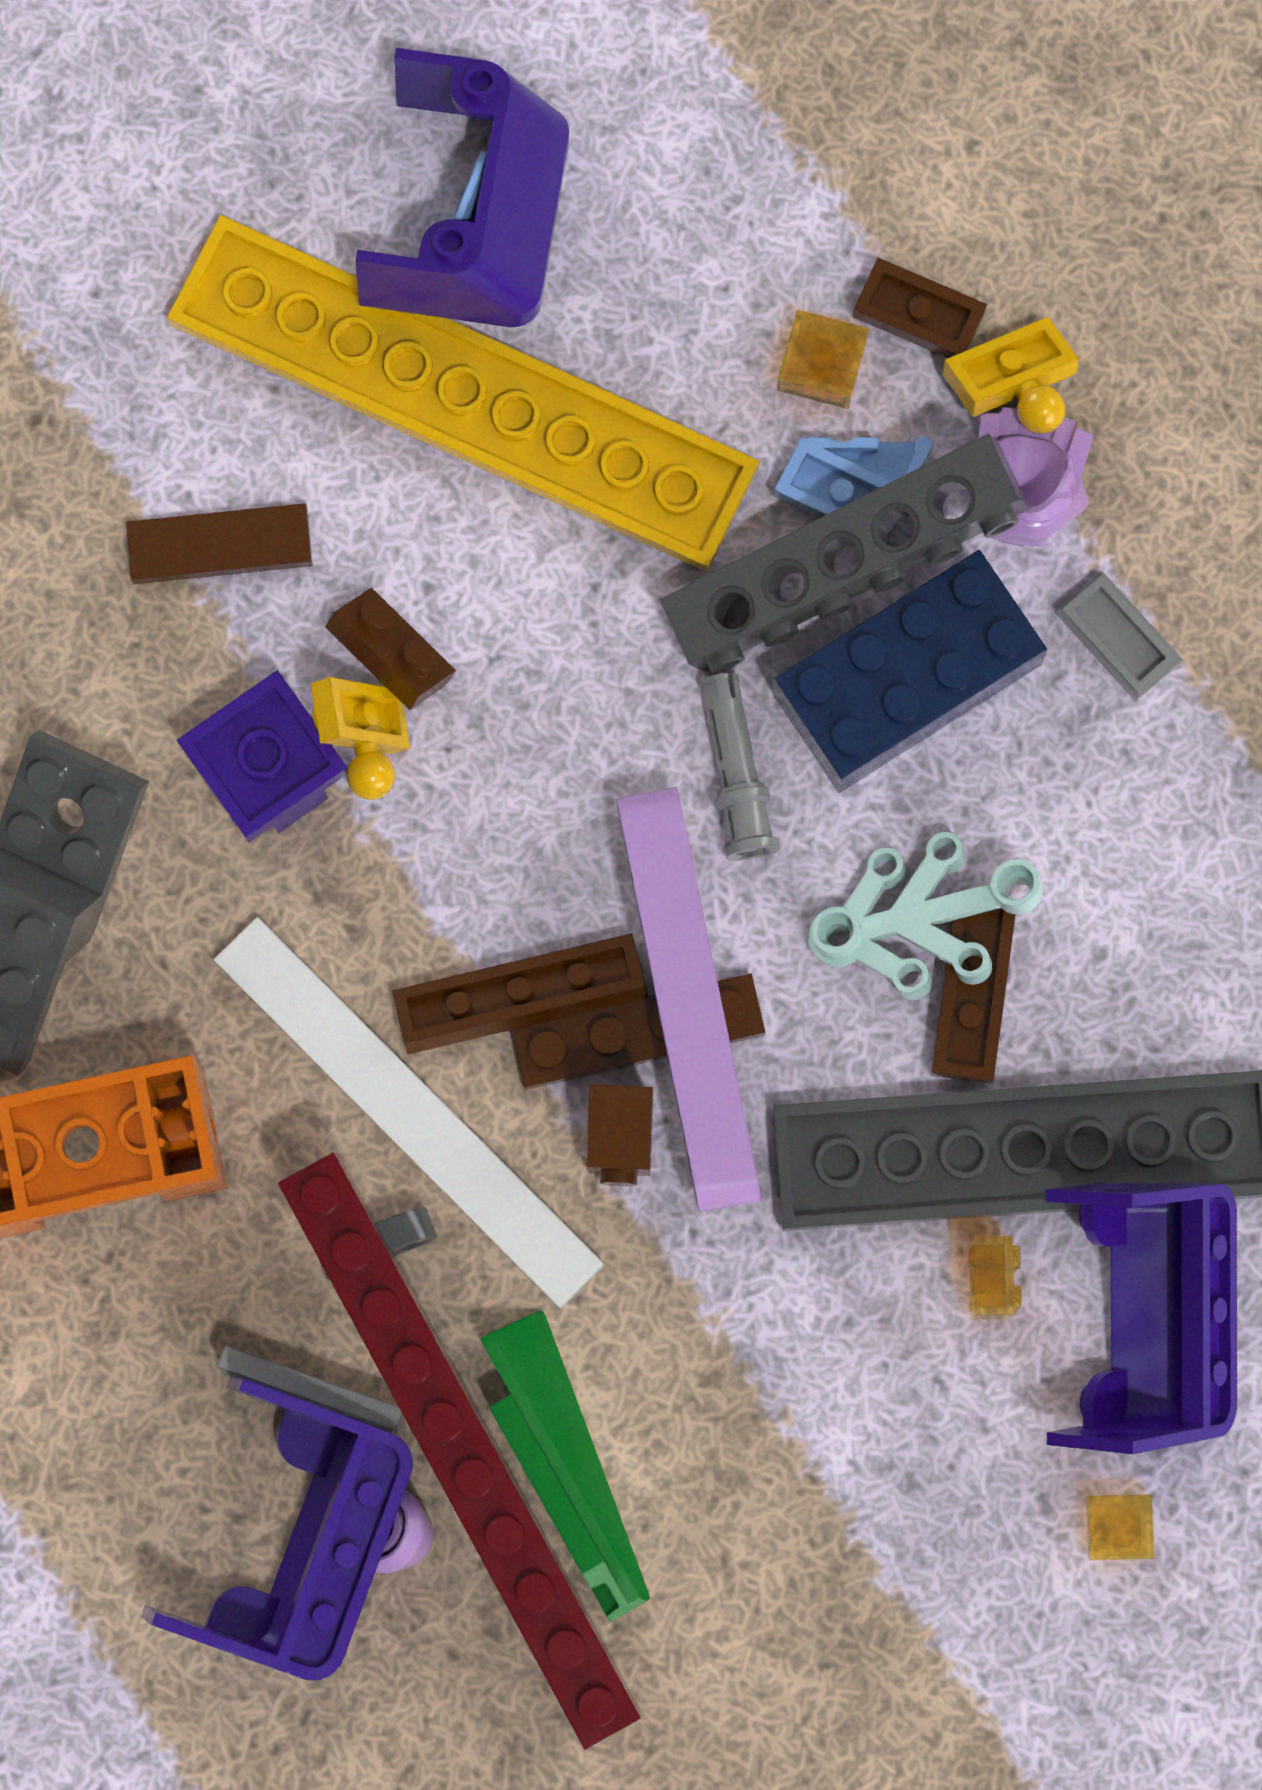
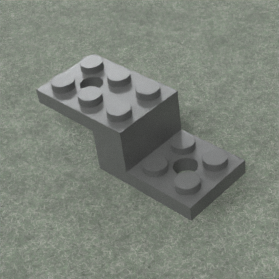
(54, 877)

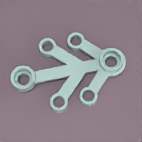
(915, 916)

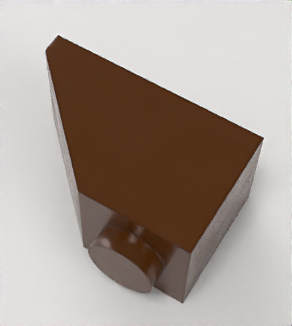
(620, 1133)

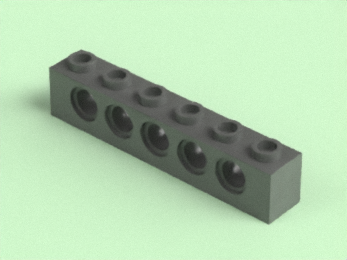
(701, 607)

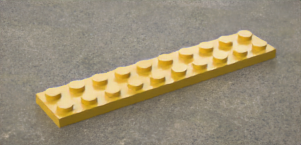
(465, 395)

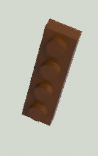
(519, 993)
(620, 1036)

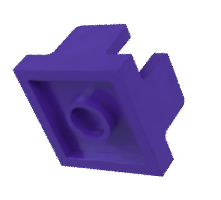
(263, 758)

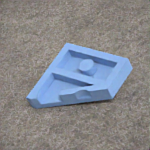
(835, 473)

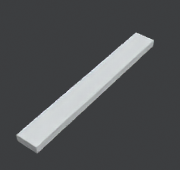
(409, 1113)

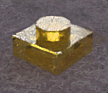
(1120, 1527)

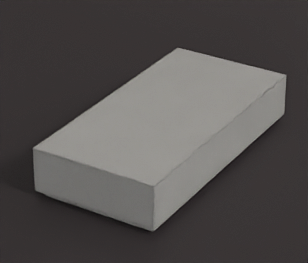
(1118, 636)

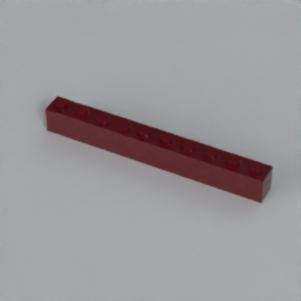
(460, 1450)

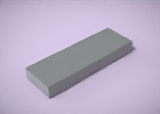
(311, 1390)

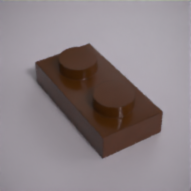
(919, 309)
(390, 648)

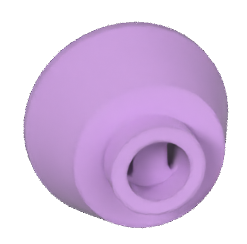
(409, 1537)

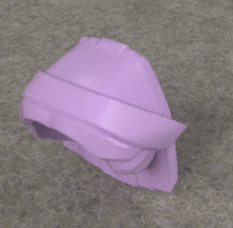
(1046, 471)

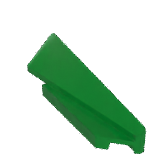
(561, 1460)

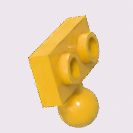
(1016, 368)
(367, 721)

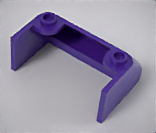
(498, 263)
(1168, 1315)
(331, 1551)

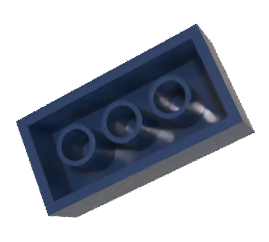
(909, 671)

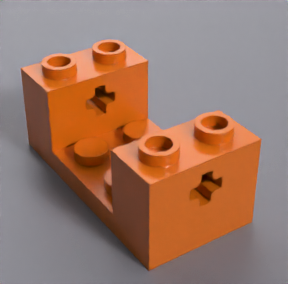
(152, 1141)

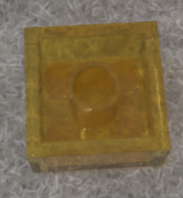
(822, 359)
(991, 1278)

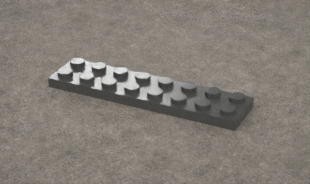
(1007, 1146)

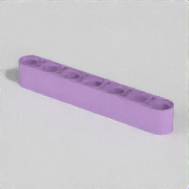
(688, 1000)

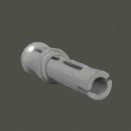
(741, 793)

